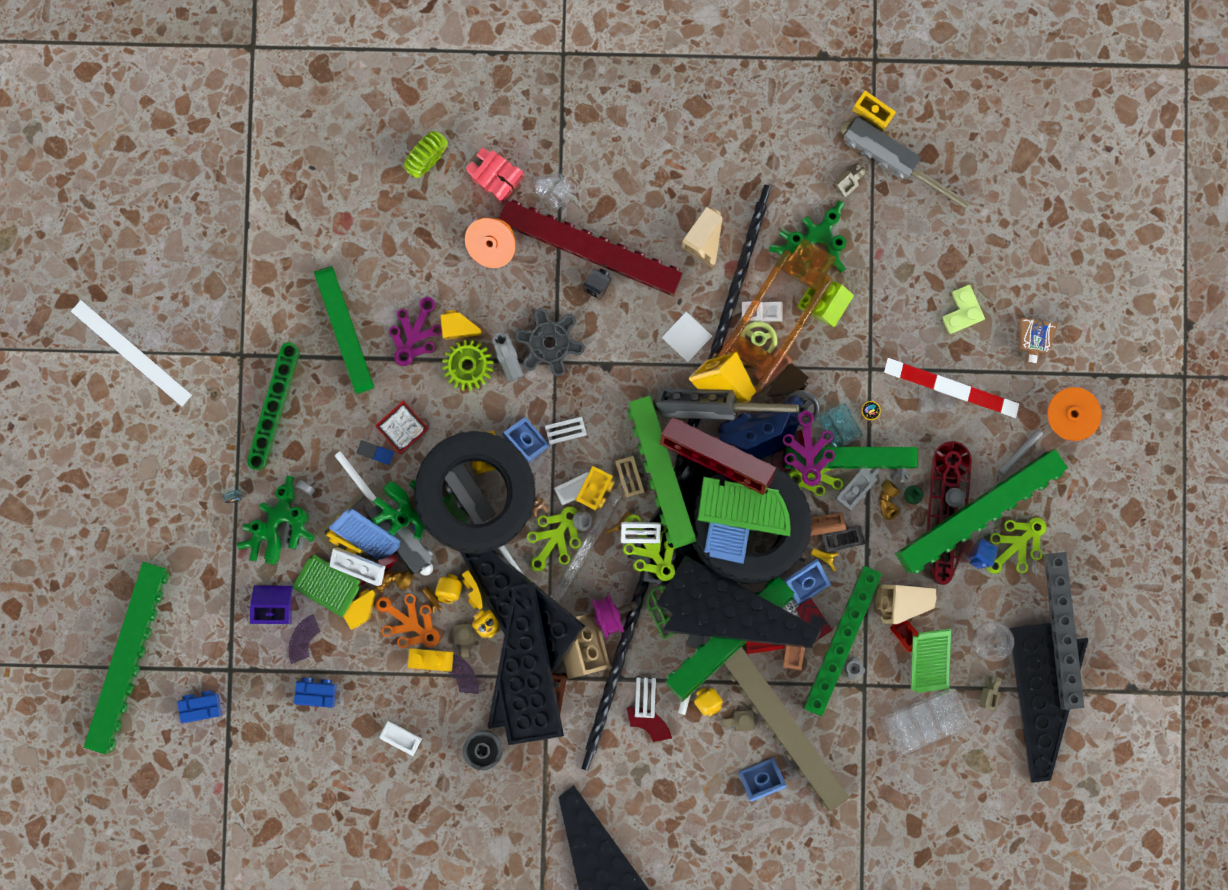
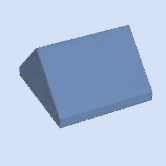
(526, 439)
(807, 581)
(762, 779)

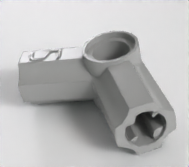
(507, 356)

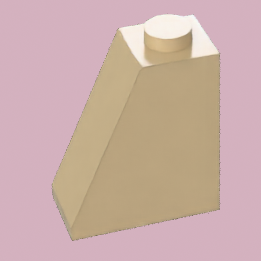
(704, 237)
(903, 602)

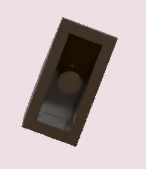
(788, 382)

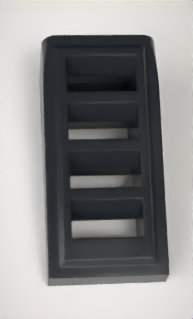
(859, 533)

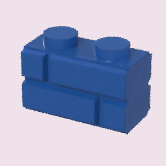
(315, 693)
(199, 708)

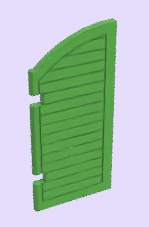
(743, 507)

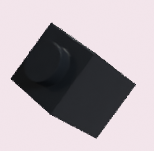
(597, 283)

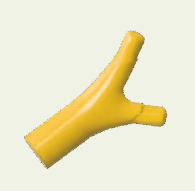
(826, 557)

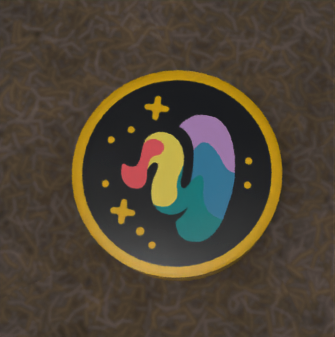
(870, 410)

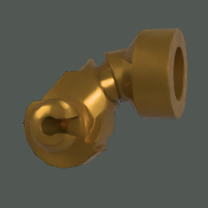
(888, 508)
(402, 580)

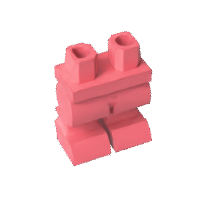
(490, 171)

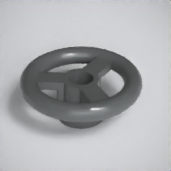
(806, 403)

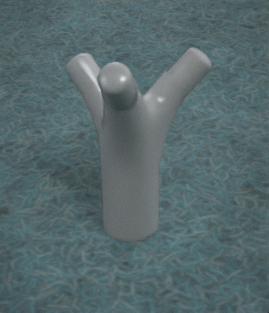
(902, 472)

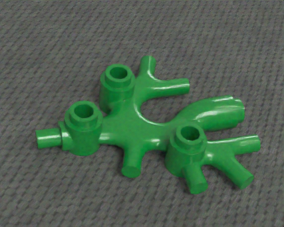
(817, 234)
(403, 513)
(268, 530)

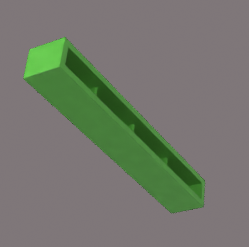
(662, 473)

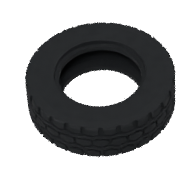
(483, 448)
(784, 552)

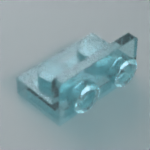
(841, 424)

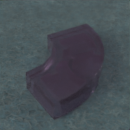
(301, 639)
(464, 676)

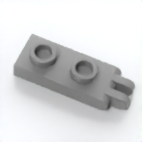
(857, 488)

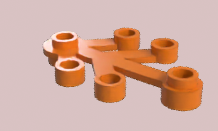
(410, 623)

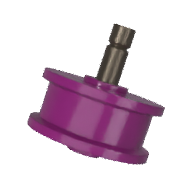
(609, 615)

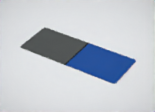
(375, 452)

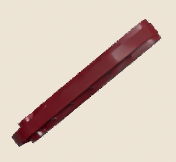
(947, 450)

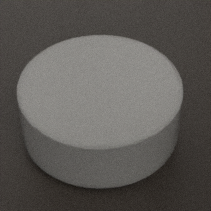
(304, 487)
(582, 520)

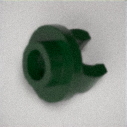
(913, 495)

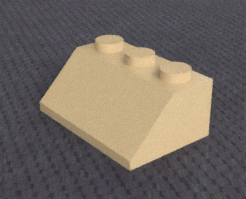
(588, 651)

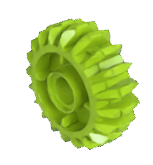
(425, 154)
(471, 376)

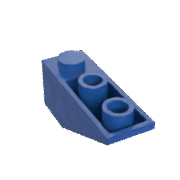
(982, 554)

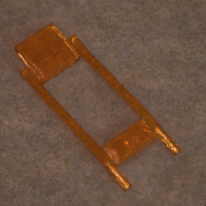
(806, 265)

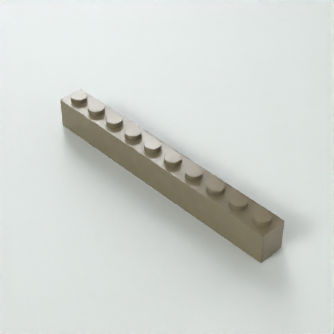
(786, 730)

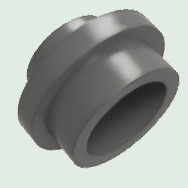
(955, 497)

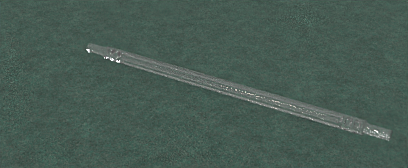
(588, 543)

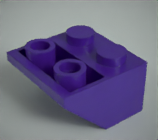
(271, 604)

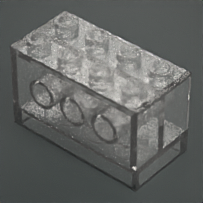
(924, 721)

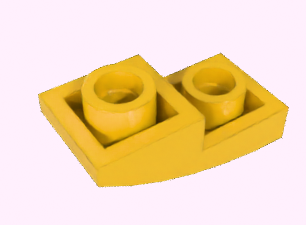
(475, 596)

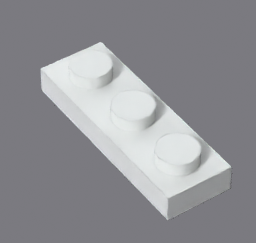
(357, 566)

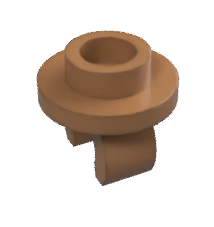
(539, 504)

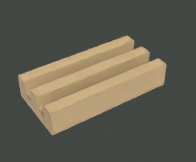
(625, 460)

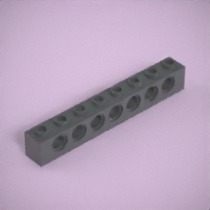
(1063, 631)

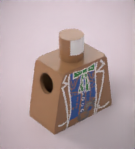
(1035, 338)

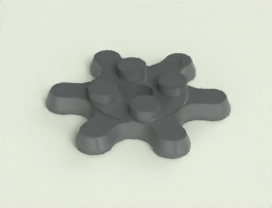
(544, 329)

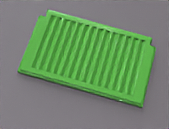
(327, 585)
(931, 660)

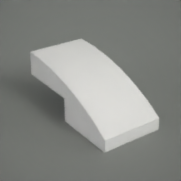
(765, 312)

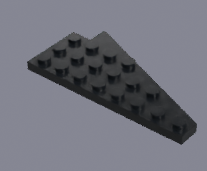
(594, 853)

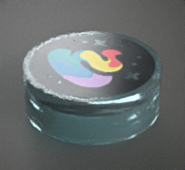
(233, 496)

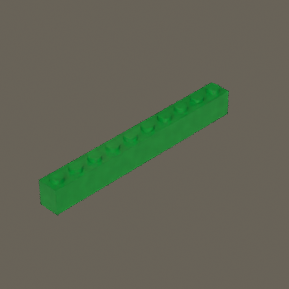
(981, 511)
(126, 657)

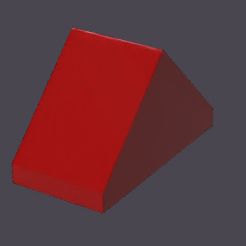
(904, 634)

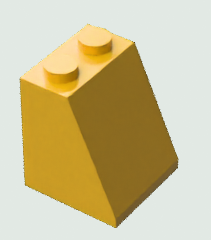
(725, 374)

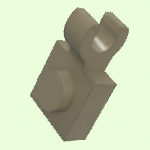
(848, 180)
(464, 636)
(990, 695)
(742, 721)

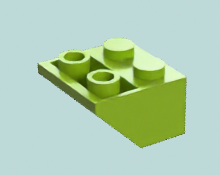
(831, 304)

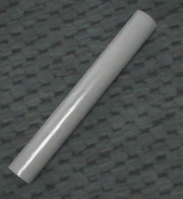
(1020, 452)

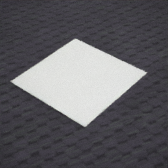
(687, 336)

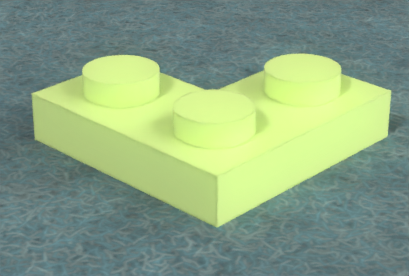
(968, 313)

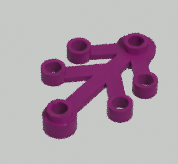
(414, 335)
(809, 451)

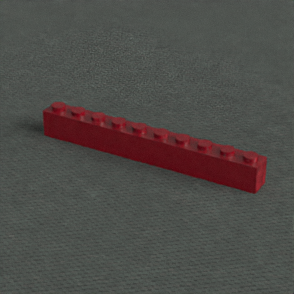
(590, 248)

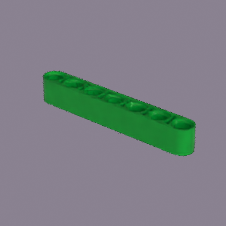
(344, 330)
(275, 416)
(862, 457)

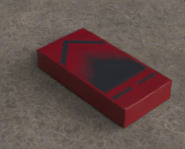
(810, 613)

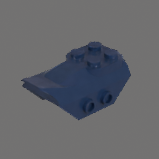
(761, 432)

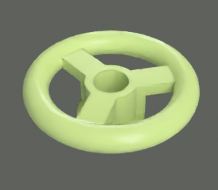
(771, 334)

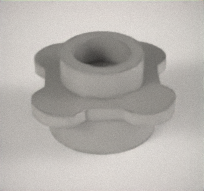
(854, 663)

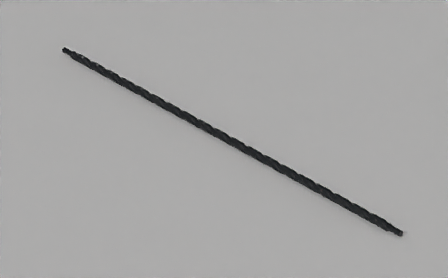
(642, 586)

